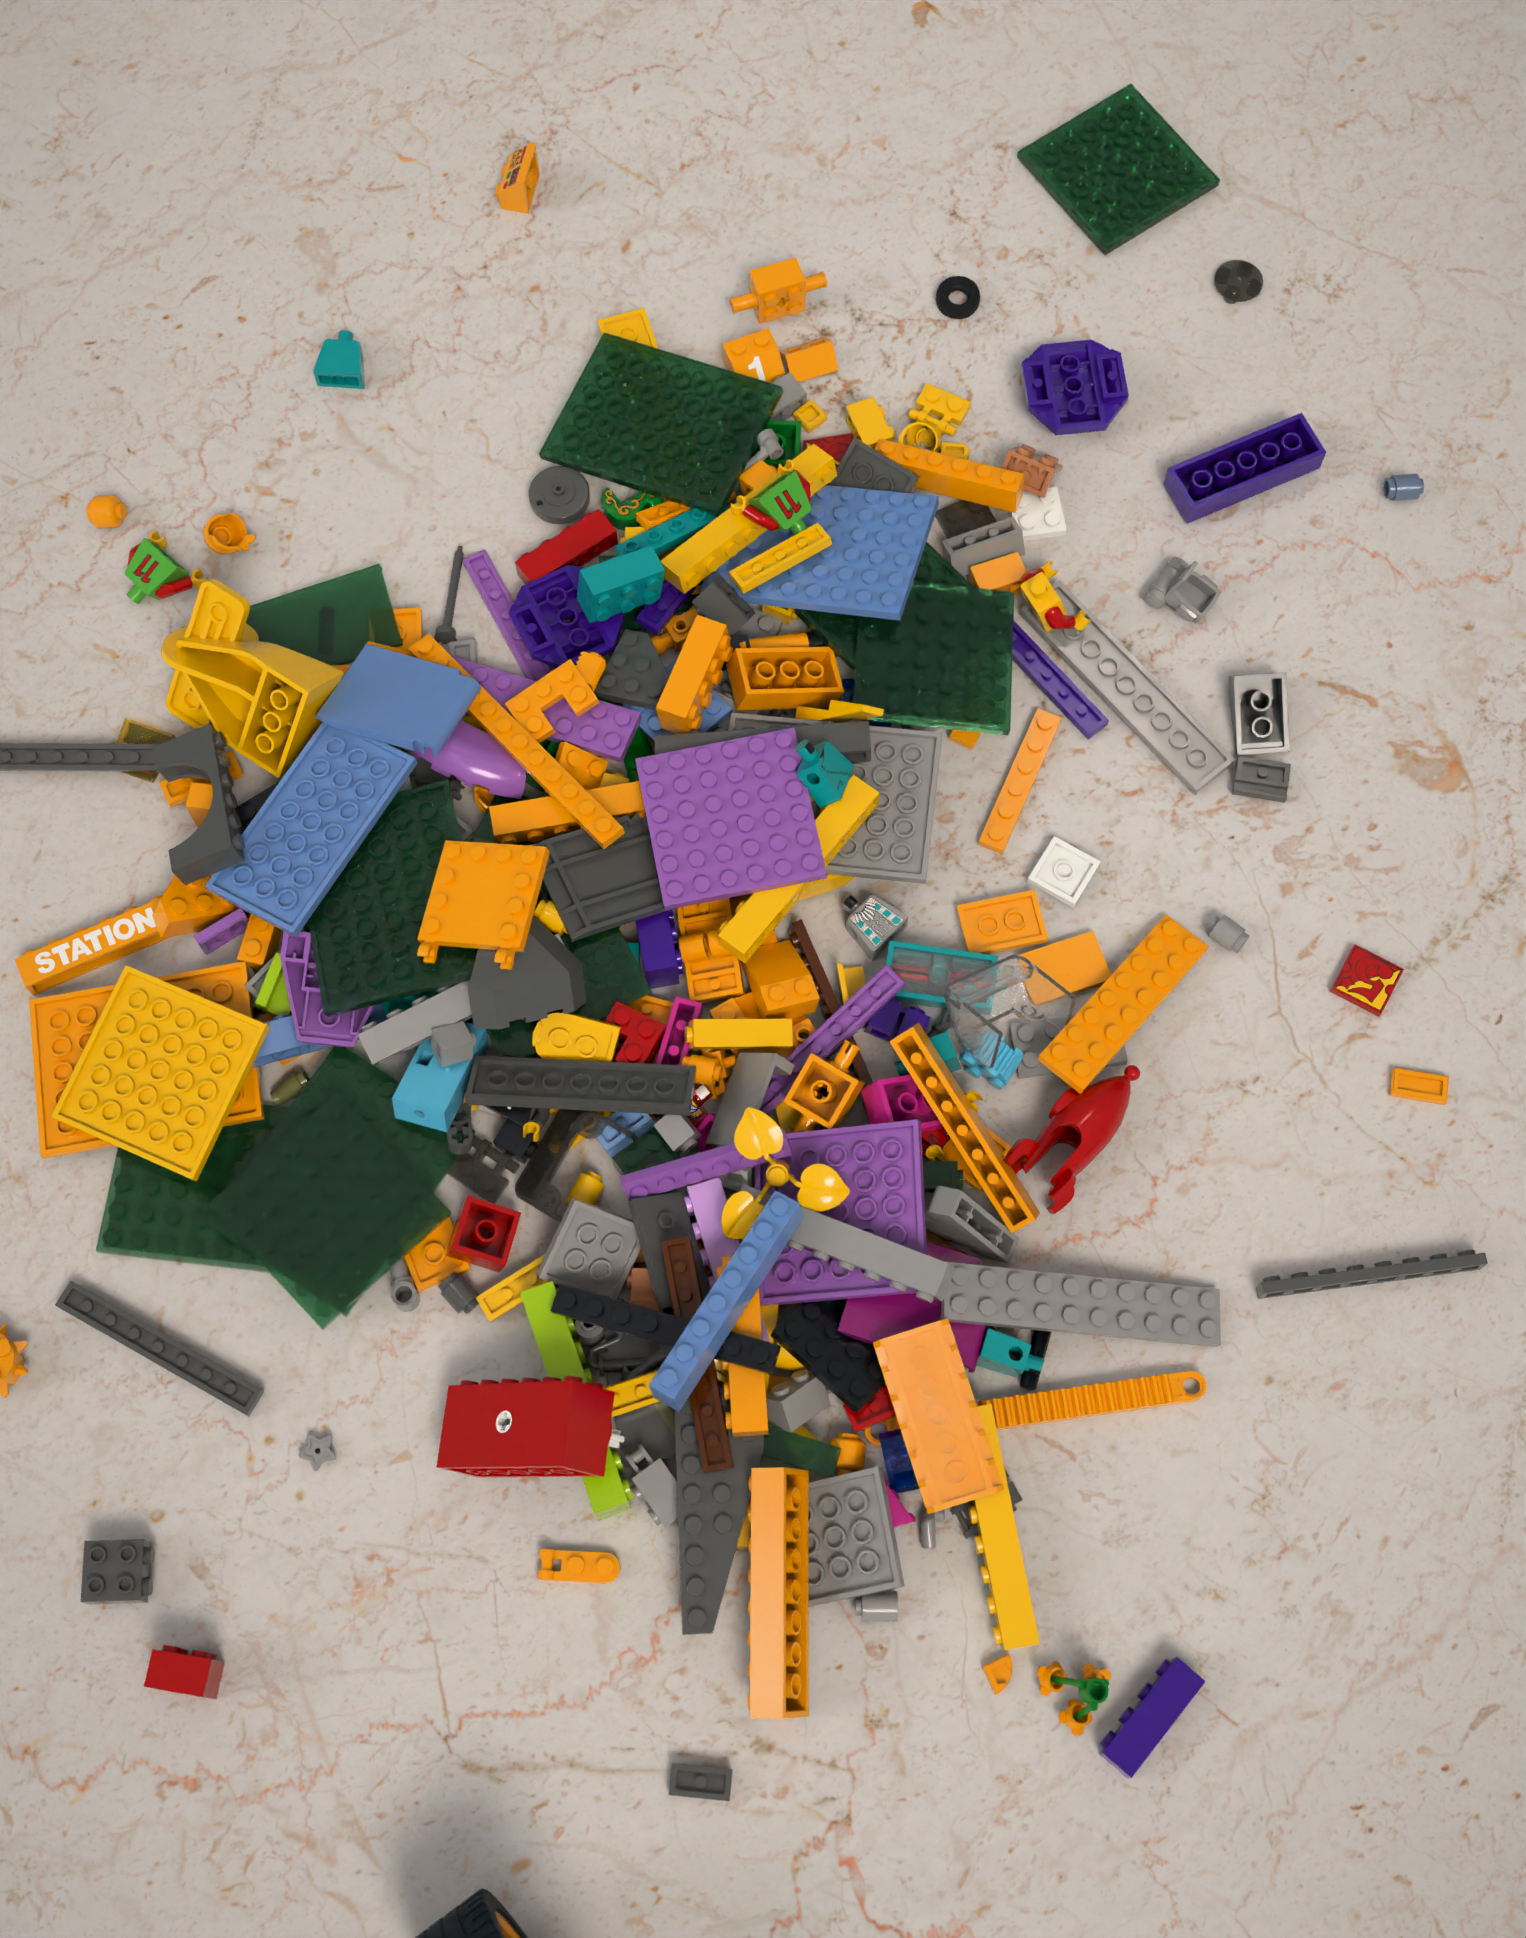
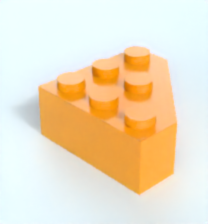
(189, 908)

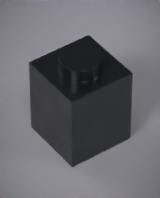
(511, 1141)

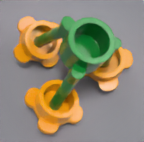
(1091, 1689)

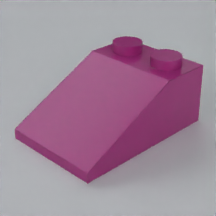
(898, 1100)

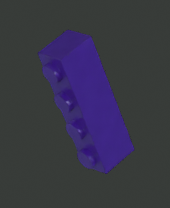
(1151, 1717)

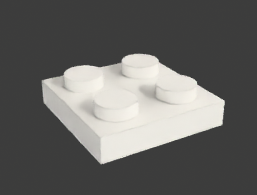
(1040, 516)
(1063, 872)

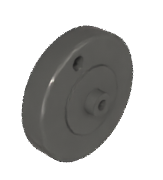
(559, 495)

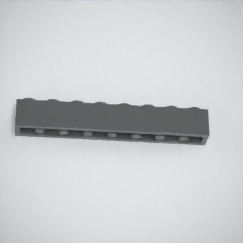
(849, 738)

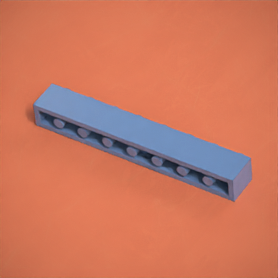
(726, 1301)

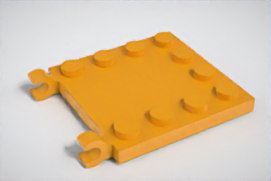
(483, 899)

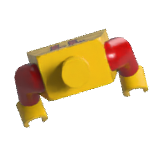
(1046, 602)

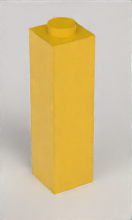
(739, 1034)

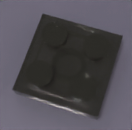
(963, 517)

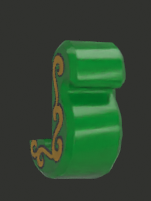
(624, 514)

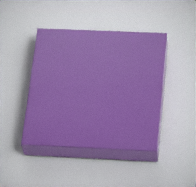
(222, 931)

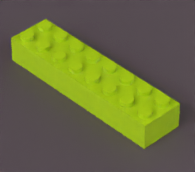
(565, 1358)

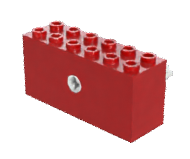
(527, 1428)

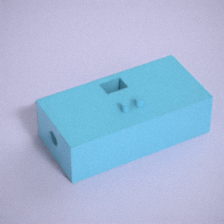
(433, 1093)

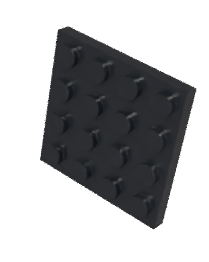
(838, 1361)

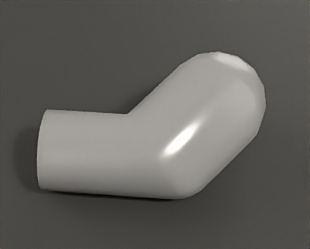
(927, 1527)

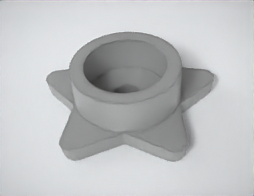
(324, 1455)

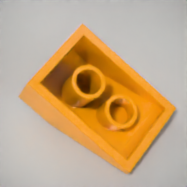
(780, 982)

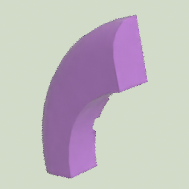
(477, 760)

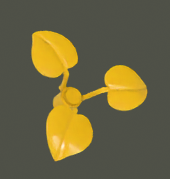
(760, 1135)

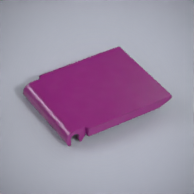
(888, 1315)

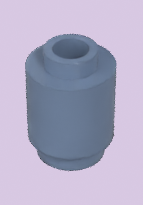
(1403, 487)

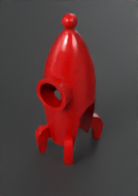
(1083, 1122)

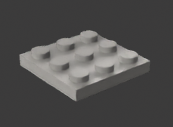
(591, 1250)

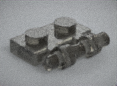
(479, 1177)

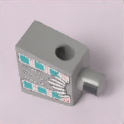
(873, 923)

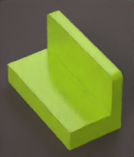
(273, 993)

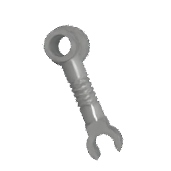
(769, 447)

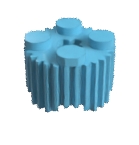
(1004, 1066)

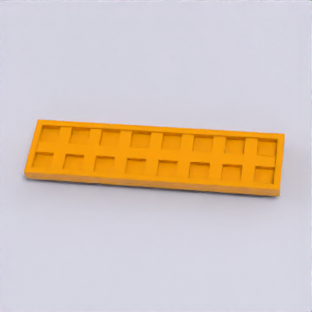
(1122, 1004)

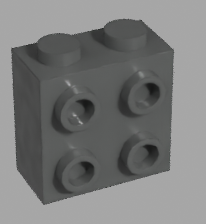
(117, 1571)

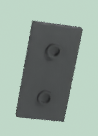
(659, 1220)

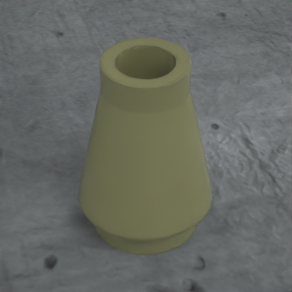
(290, 1087)

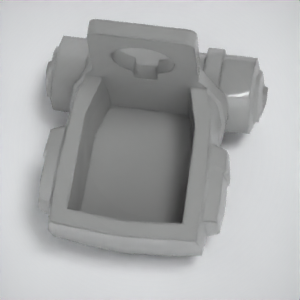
(1184, 590)

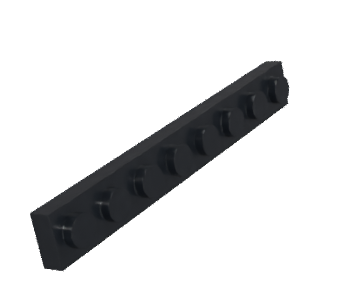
(658, 1327)

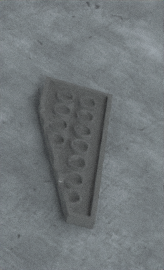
(709, 1518)

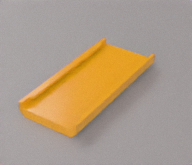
(938, 1416)

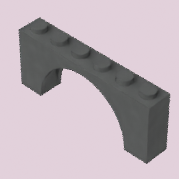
(218, 839)

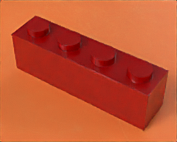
(573, 546)

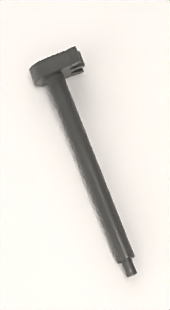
(445, 632)

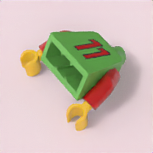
(780, 503)
(157, 572)

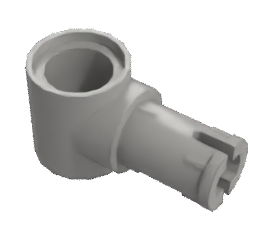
(400, 1283)

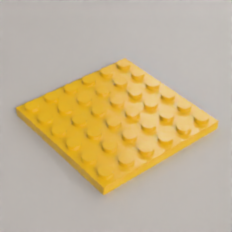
(161, 1072)

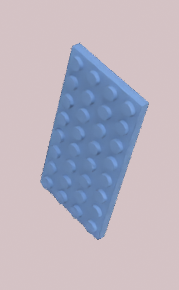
(312, 826)

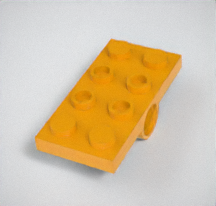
(709, 968)

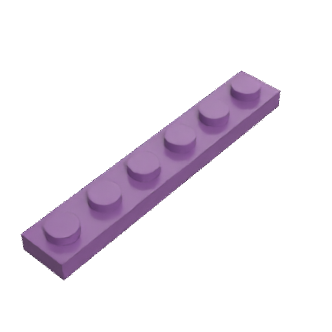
(692, 1170)

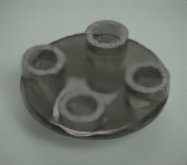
(1238, 281)

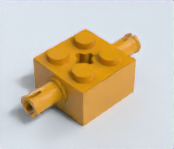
(777, 290)
(840, 1084)

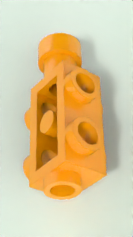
(673, 635)

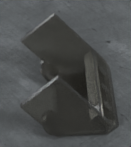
(534, 1182)

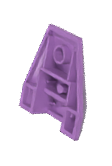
(306, 1002)

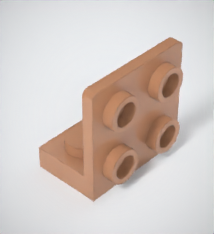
(1037, 469)

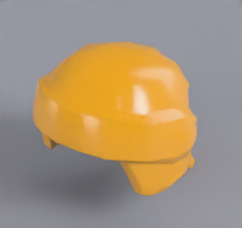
(227, 534)

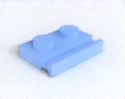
(635, 1122)

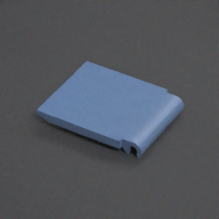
(400, 700)

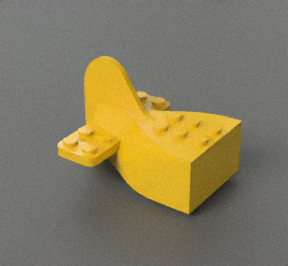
(244, 687)

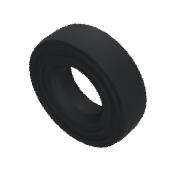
(962, 284)

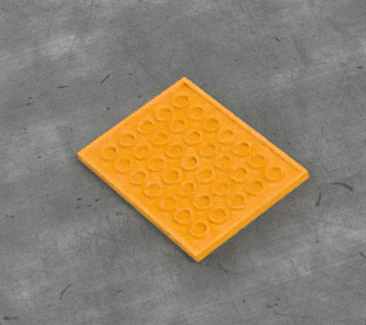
(65, 1023)

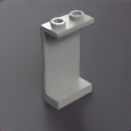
(744, 1090)

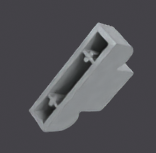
(963, 1221)

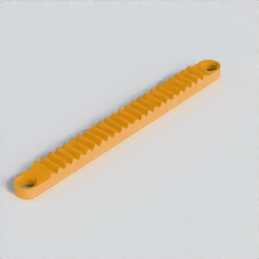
(1083, 1401)

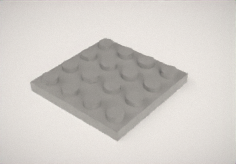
(851, 1538)

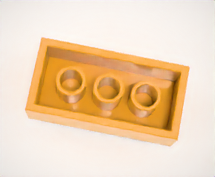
(694, 676)
(784, 677)

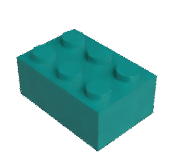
(620, 584)

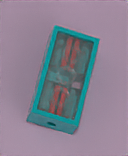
(930, 970)

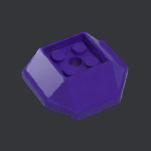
(1080, 366)
(541, 614)

